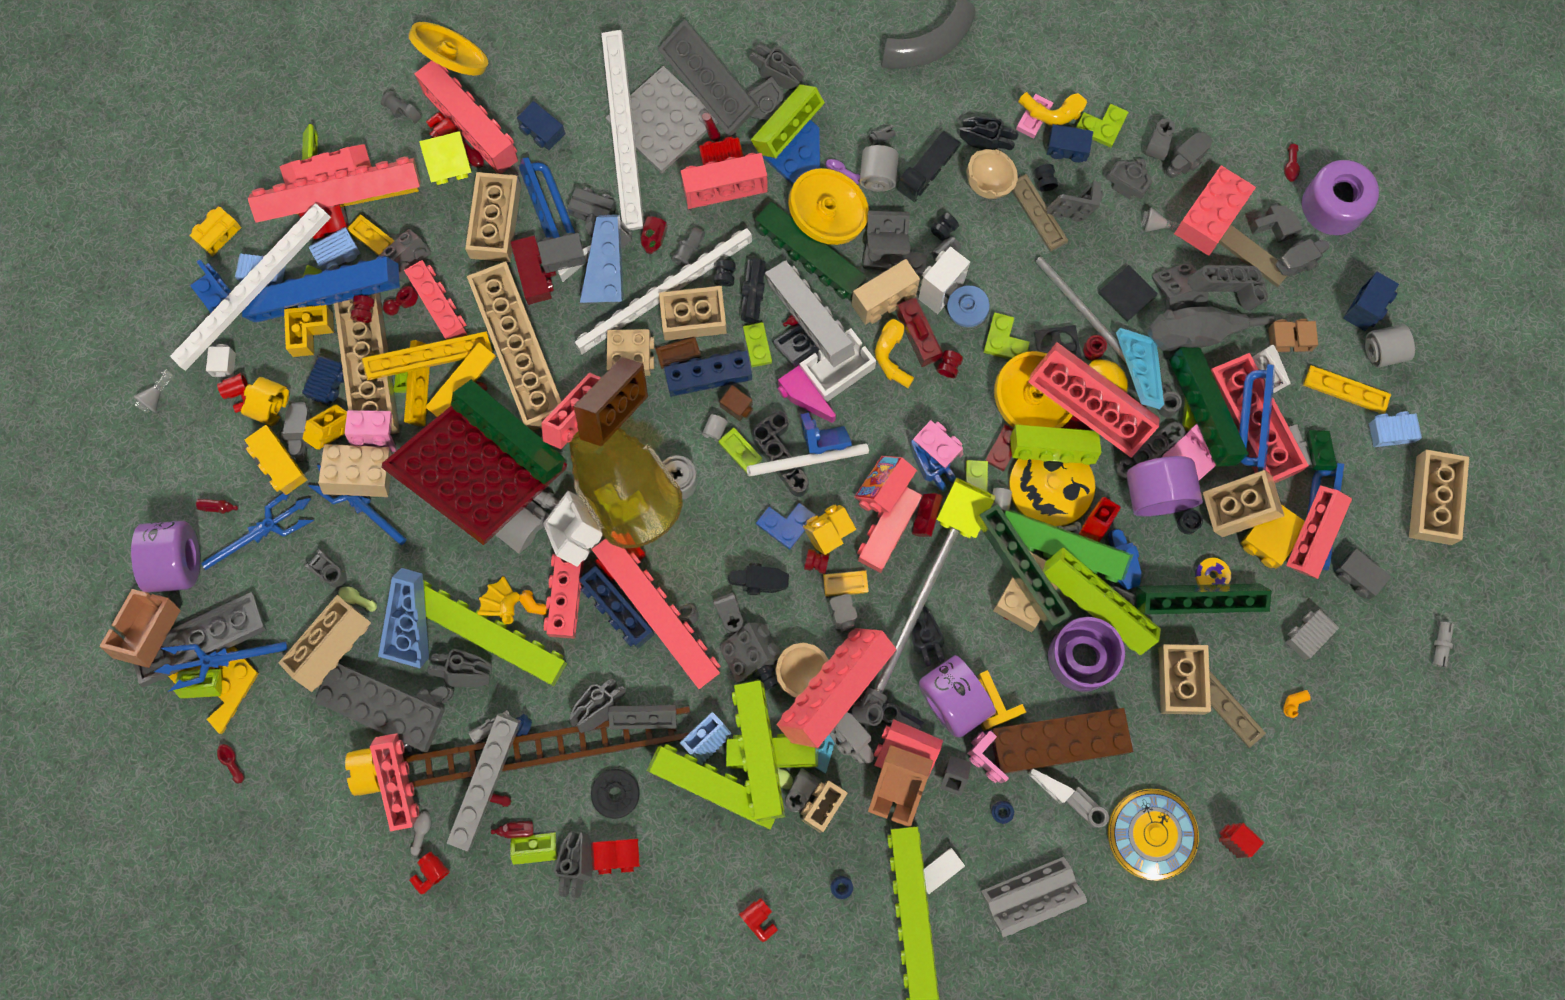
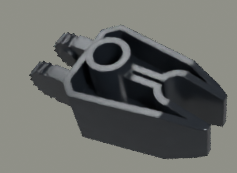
(987, 133)
(759, 579)
(927, 637)

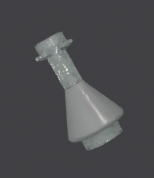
(1152, 220)
(148, 399)

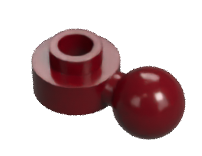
(406, 298)

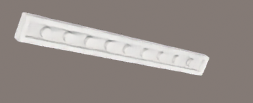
(622, 130)
(672, 283)
(250, 287)

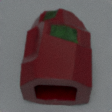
(653, 234)

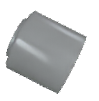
(879, 168)
(1390, 345)
(689, 480)

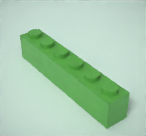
(1051, 539)

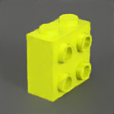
(445, 158)
(963, 507)

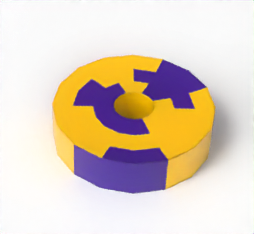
(1215, 565)

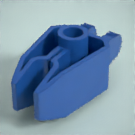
(930, 467)
(1133, 576)

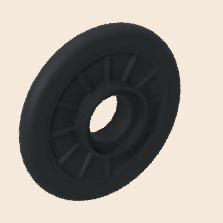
(615, 808)

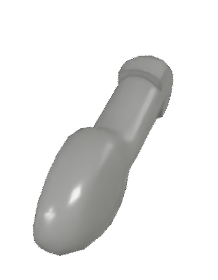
(421, 827)

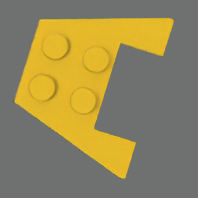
(236, 683)

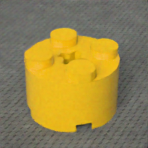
(265, 401)
(362, 772)

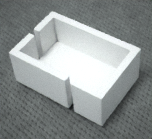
(943, 278)
(834, 380)
(571, 529)

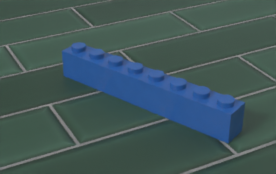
(324, 288)

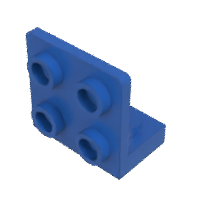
(210, 287)
(823, 440)

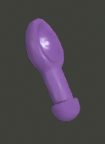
(840, 167)

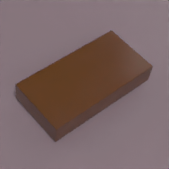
(678, 352)

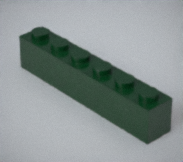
(814, 255)
(1208, 407)
(507, 431)
(1023, 567)
(1203, 598)

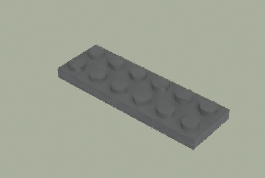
(708, 77)
(212, 633)
(380, 706)

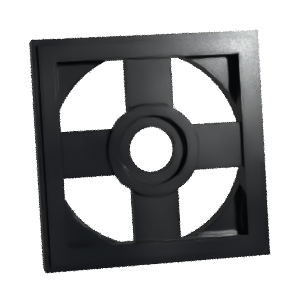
(1055, 335)

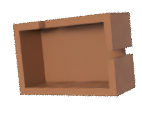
(144, 624)
(900, 782)

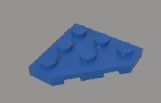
(799, 155)

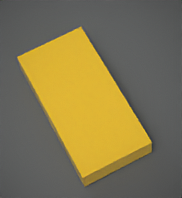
(845, 583)

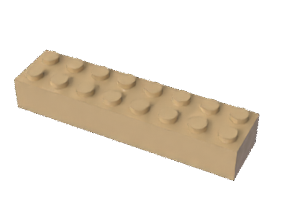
(361, 341)
(515, 344)

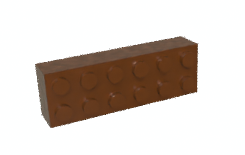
(1062, 741)

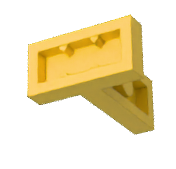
(1001, 714)

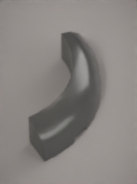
(933, 45)

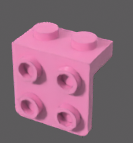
(369, 429)
(938, 444)
(1194, 447)
(980, 744)

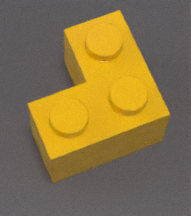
(303, 324)
(828, 529)

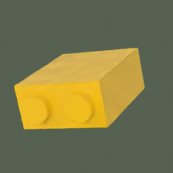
(1274, 539)

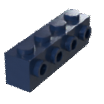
(708, 373)
(616, 607)

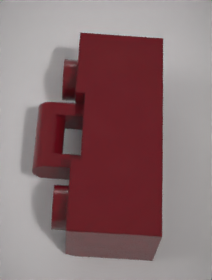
(533, 280)
(919, 332)

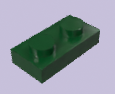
(1321, 450)

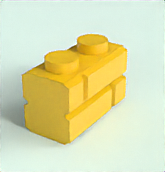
(215, 231)
(325, 427)

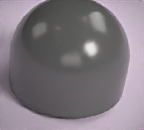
(692, 617)

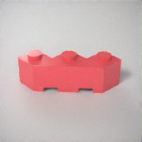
(325, 163)

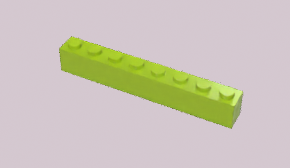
(493, 636)
(914, 914)

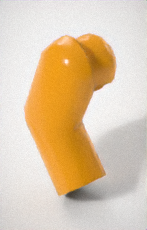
(530, 605)
(1292, 702)

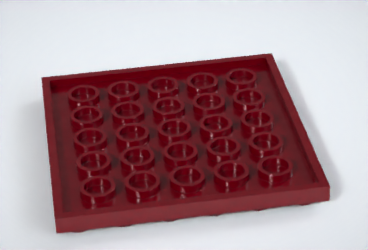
(464, 475)

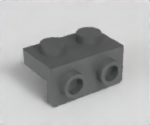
(406, 251)

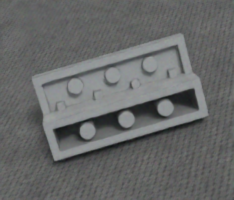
(523, 527)
(1033, 897)

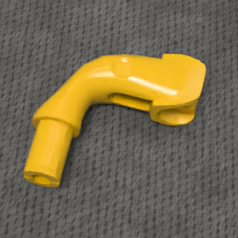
(1069, 110)
(890, 335)

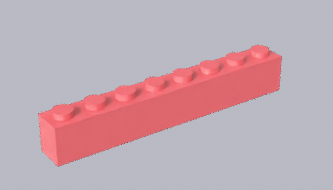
(334, 190)
(658, 613)

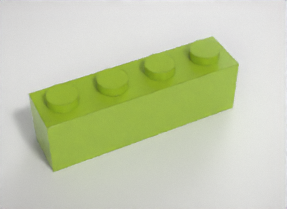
(787, 121)
(1055, 444)
(786, 753)

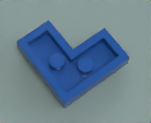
(785, 530)

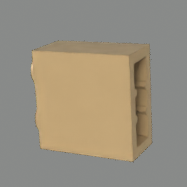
(631, 345)
(824, 806)

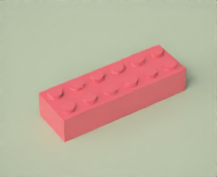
(467, 116)
(1094, 400)
(1283, 452)
(836, 687)

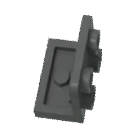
(1077, 207)
(888, 232)
(1177, 290)
(749, 650)

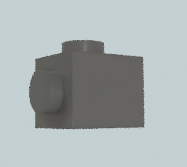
(955, 775)

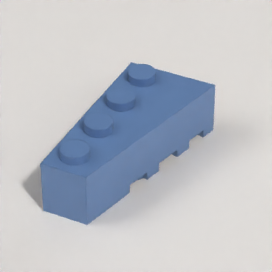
(604, 267)
(405, 625)

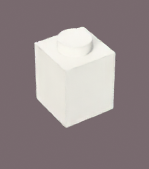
(220, 361)

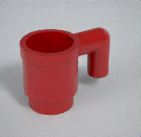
(443, 128)
(232, 388)
(432, 869)
(754, 916)

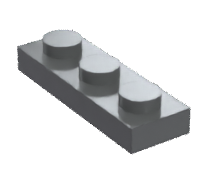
(887, 261)
(642, 717)

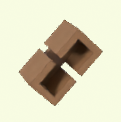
(1299, 335)

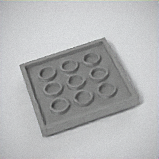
(665, 119)

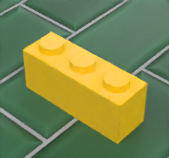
(275, 460)

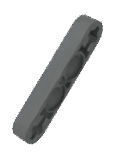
(1149, 450)

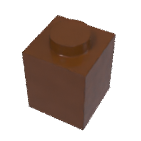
(736, 403)

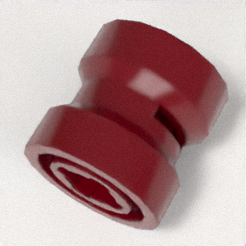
(362, 309)
(1092, 351)
(950, 363)
(816, 560)

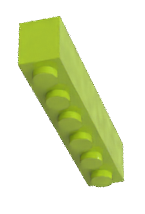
(1101, 601)
(759, 751)
(703, 782)

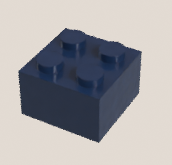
(1372, 301)

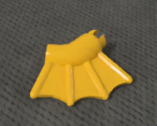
(499, 601)

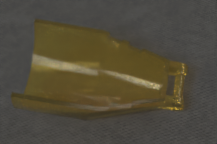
(625, 489)

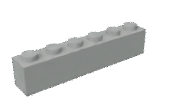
(810, 313)
(483, 782)

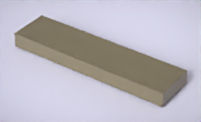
(1037, 213)
(1252, 254)
(1234, 713)

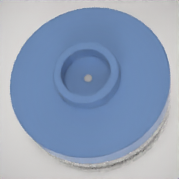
(968, 307)

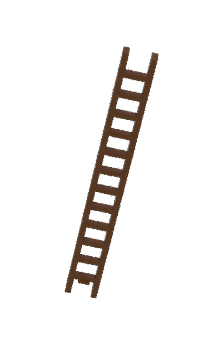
(540, 759)

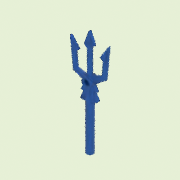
(362, 504)
(262, 529)
(213, 660)

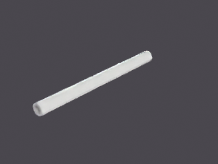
(805, 460)

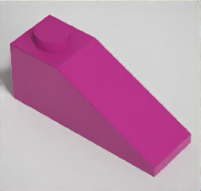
(803, 393)

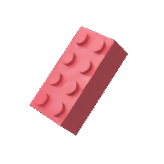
(724, 180)
(1214, 210)

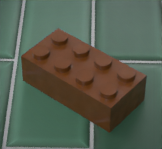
(611, 401)

